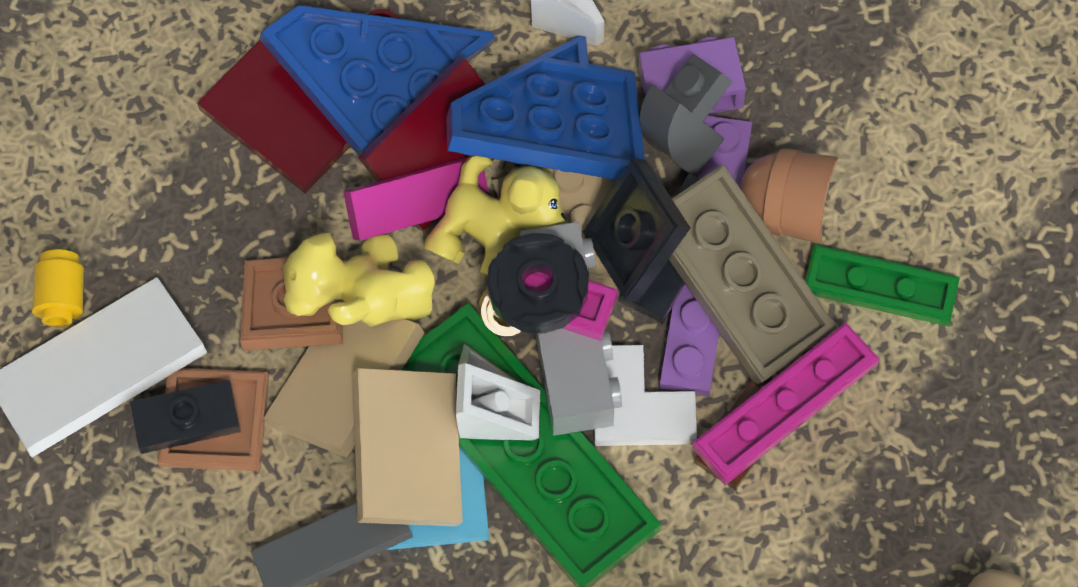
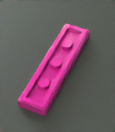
(785, 403)

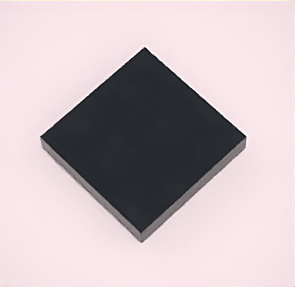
(636, 229)

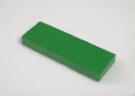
(882, 285)

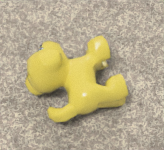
(526, 202)
(366, 285)

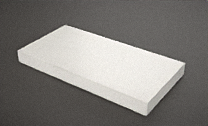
(96, 366)

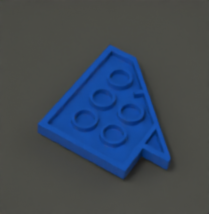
(365, 66)
(553, 115)

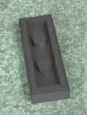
(324, 548)

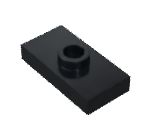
(185, 416)

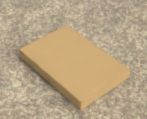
(319, 393)
(406, 447)

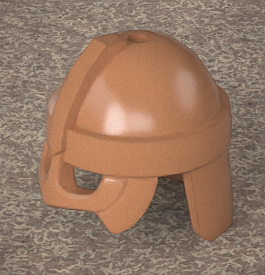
(790, 192)

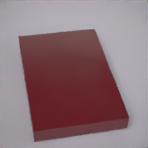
(274, 118)
(420, 132)

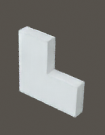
(646, 416)

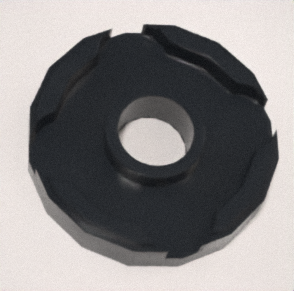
(543, 310)

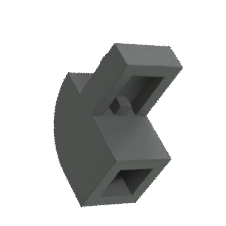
(675, 118)

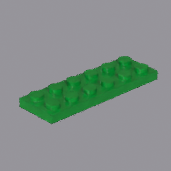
(551, 483)

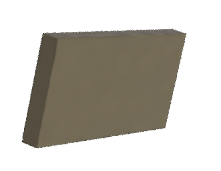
(745, 278)

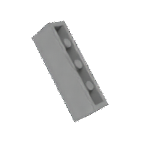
(575, 365)

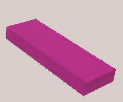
(403, 199)

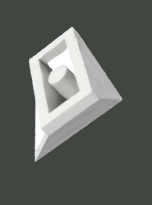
(569, 19)
(493, 402)

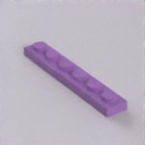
(691, 333)

